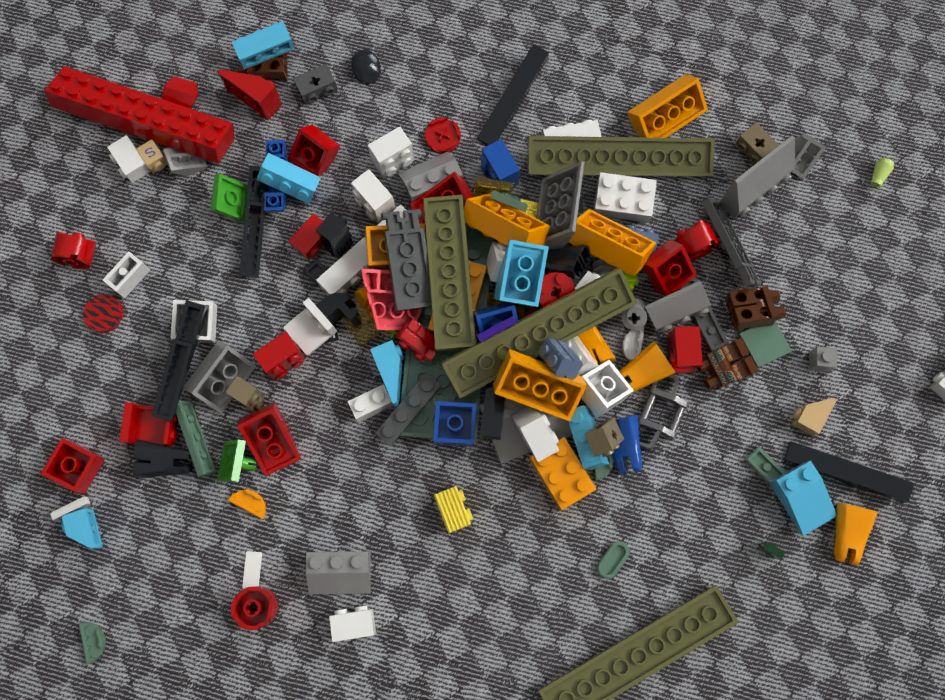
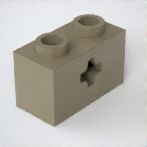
(756, 143)
(246, 394)
(604, 437)

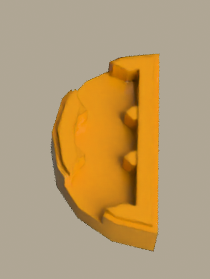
(249, 501)

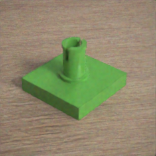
(229, 197)
(233, 461)

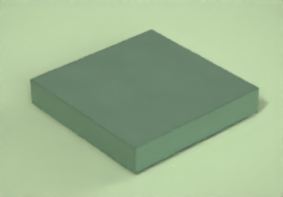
(765, 344)

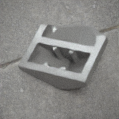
(806, 154)
(183, 163)

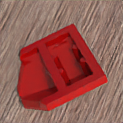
(180, 92)

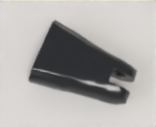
(568, 261)
(159, 460)

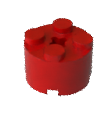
(697, 240)
(73, 250)
(560, 282)
(249, 618)

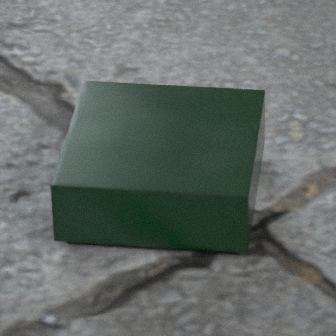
(771, 550)

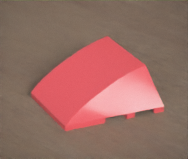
(382, 302)

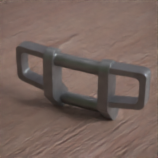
(660, 429)

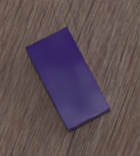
(496, 329)

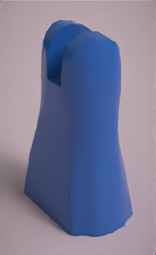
(629, 446)

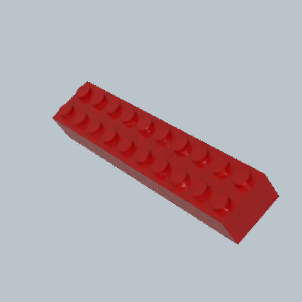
(140, 114)

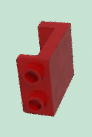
(141, 425)

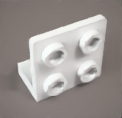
(310, 328)

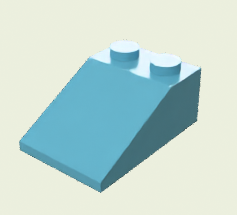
(521, 273)
(388, 360)
(804, 497)

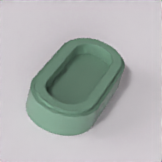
(613, 559)

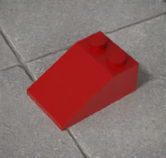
(252, 91)
(450, 186)
(269, 438)

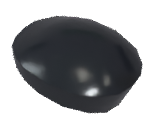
(366, 66)

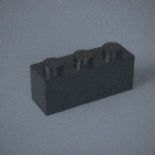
(335, 235)

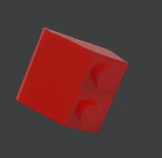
(313, 150)

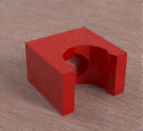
(684, 349)

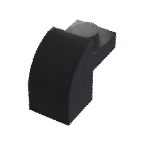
(337, 306)

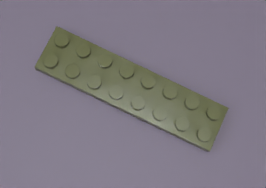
(449, 273)

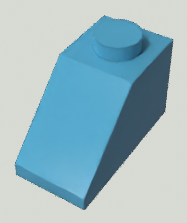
(82, 528)

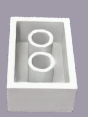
(625, 197)

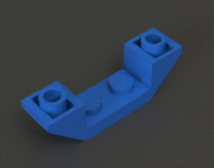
(275, 199)

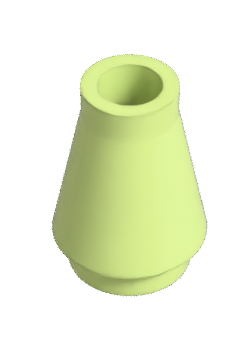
(881, 171)

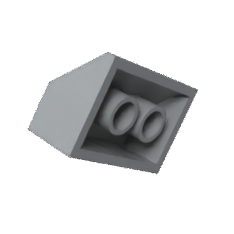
(427, 174)
(679, 307)
(217, 374)
(338, 572)

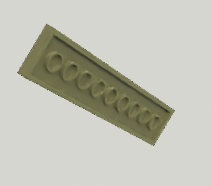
(622, 155)
(558, 320)
(645, 650)

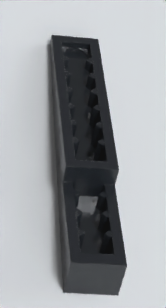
(513, 95)
(253, 225)
(179, 360)
(492, 414)
(851, 473)

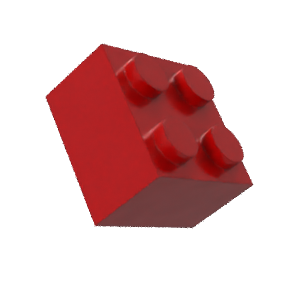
(669, 268)
(279, 356)
(73, 466)

